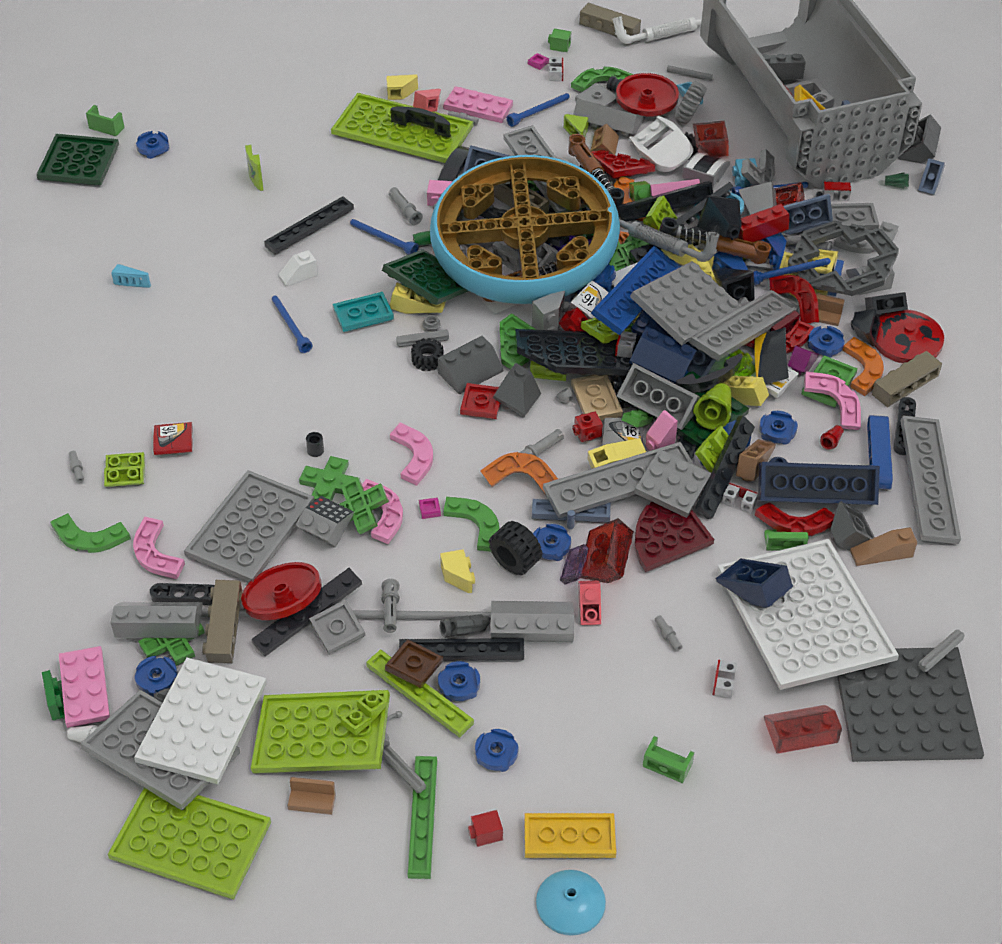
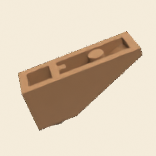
(749, 459)
(887, 547)

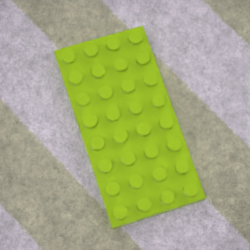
(370, 122)

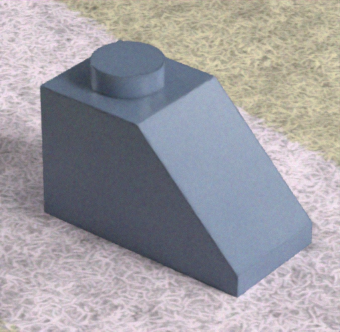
(931, 176)

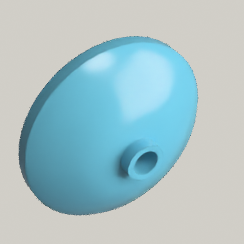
(567, 913)

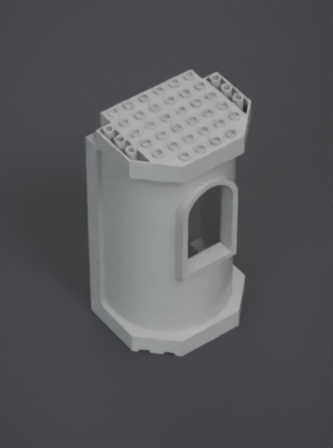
(845, 60)

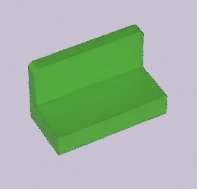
(783, 540)

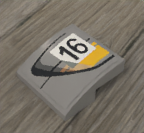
(617, 431)

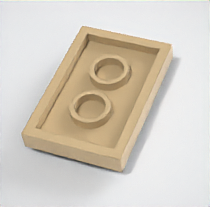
(597, 395)

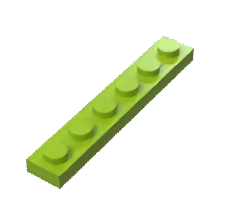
(425, 697)

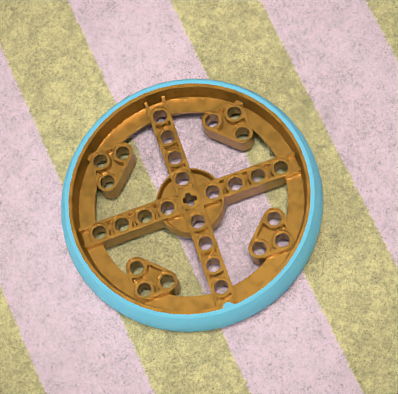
(524, 228)

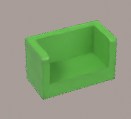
(103, 124)
(667, 762)

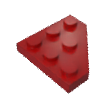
(622, 164)

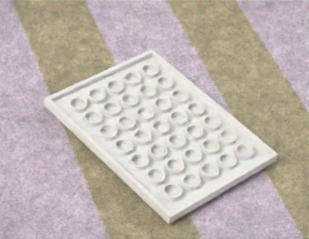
(818, 624)

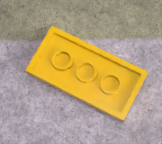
(570, 835)

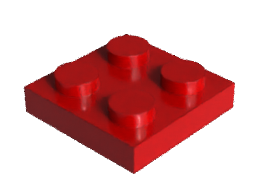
(479, 401)

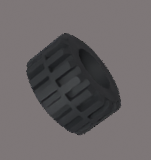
(515, 548)

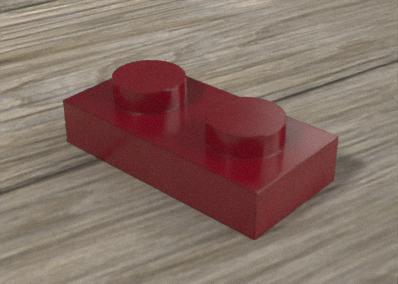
(788, 322)

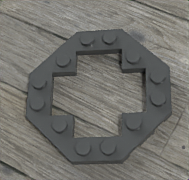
(832, 281)

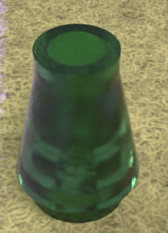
(897, 180)

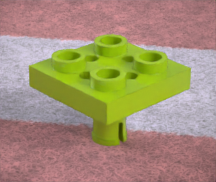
(658, 212)
(600, 330)

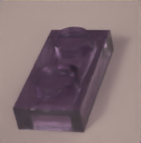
(574, 564)

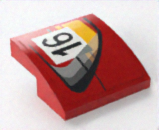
(173, 438)

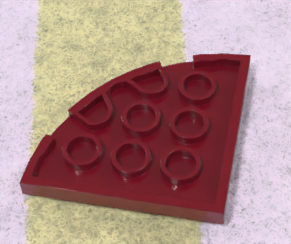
(667, 536)

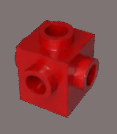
(572, 320)
(587, 426)

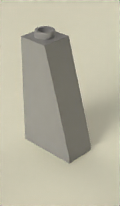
(758, 197)

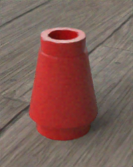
(831, 438)

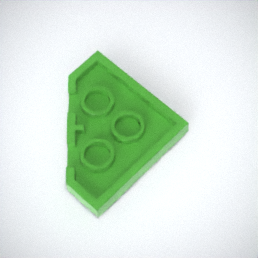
(507, 341)

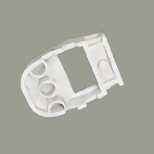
(667, 153)

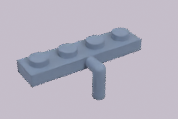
(543, 510)

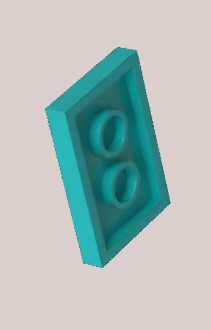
(363, 311)

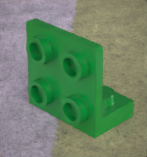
(54, 695)

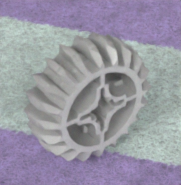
(690, 102)

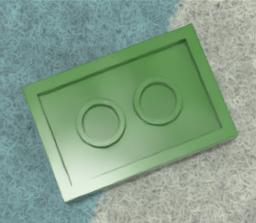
(836, 368)

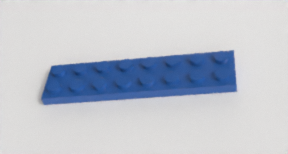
(617, 308)

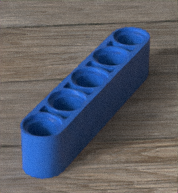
(880, 448)

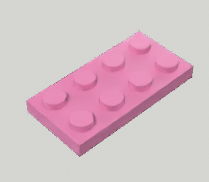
(478, 104)
(84, 686)

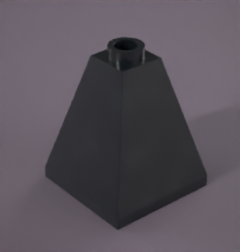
(721, 216)
(736, 282)

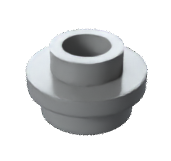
(431, 323)

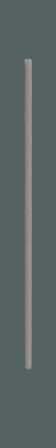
(373, 614)

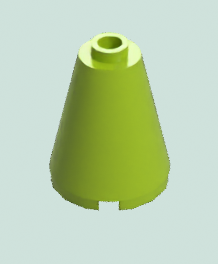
(714, 407)

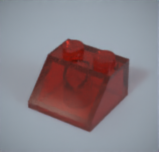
(712, 138)

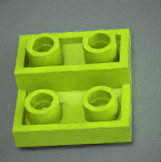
(124, 469)

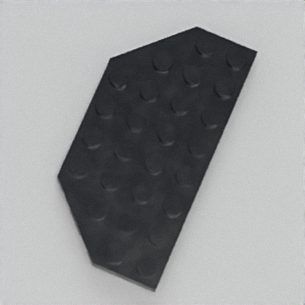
(571, 352)

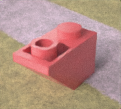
(427, 99)
(589, 602)

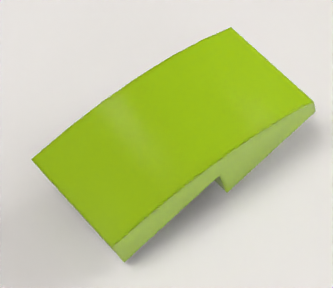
(365, 713)

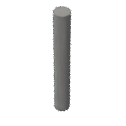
(702, 75)

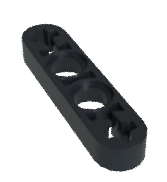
(902, 412)
(189, 589)

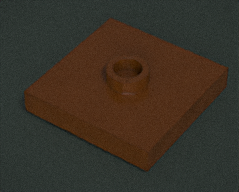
(413, 663)

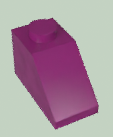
(802, 360)

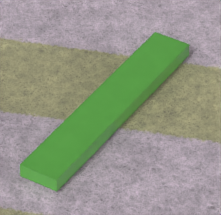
(423, 820)

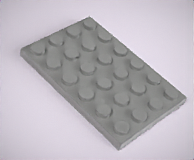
(685, 301)
(249, 526)
(118, 741)

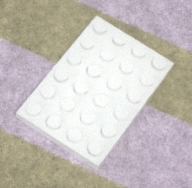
(201, 720)

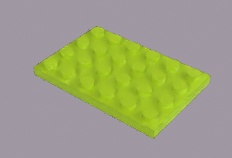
(307, 734)
(198, 846)

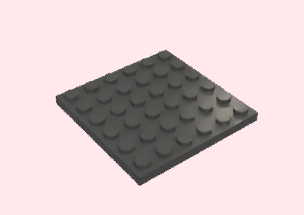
(910, 713)

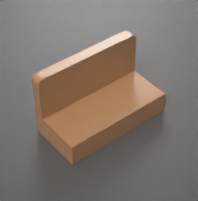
(605, 139)
(830, 309)
(312, 795)

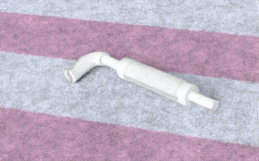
(656, 32)

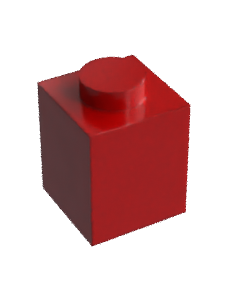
(486, 828)

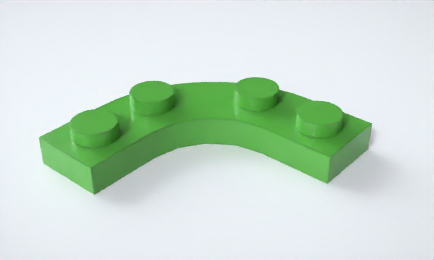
(591, 76)
(477, 513)
(92, 541)

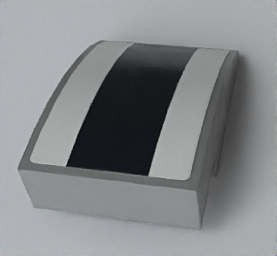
(705, 168)

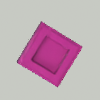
(538, 61)
(429, 508)

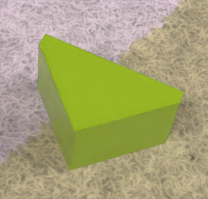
(575, 124)

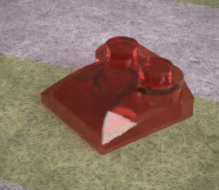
(790, 194)

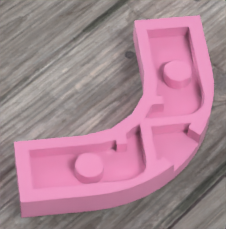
(837, 389)
(420, 447)
(391, 517)
(149, 556)

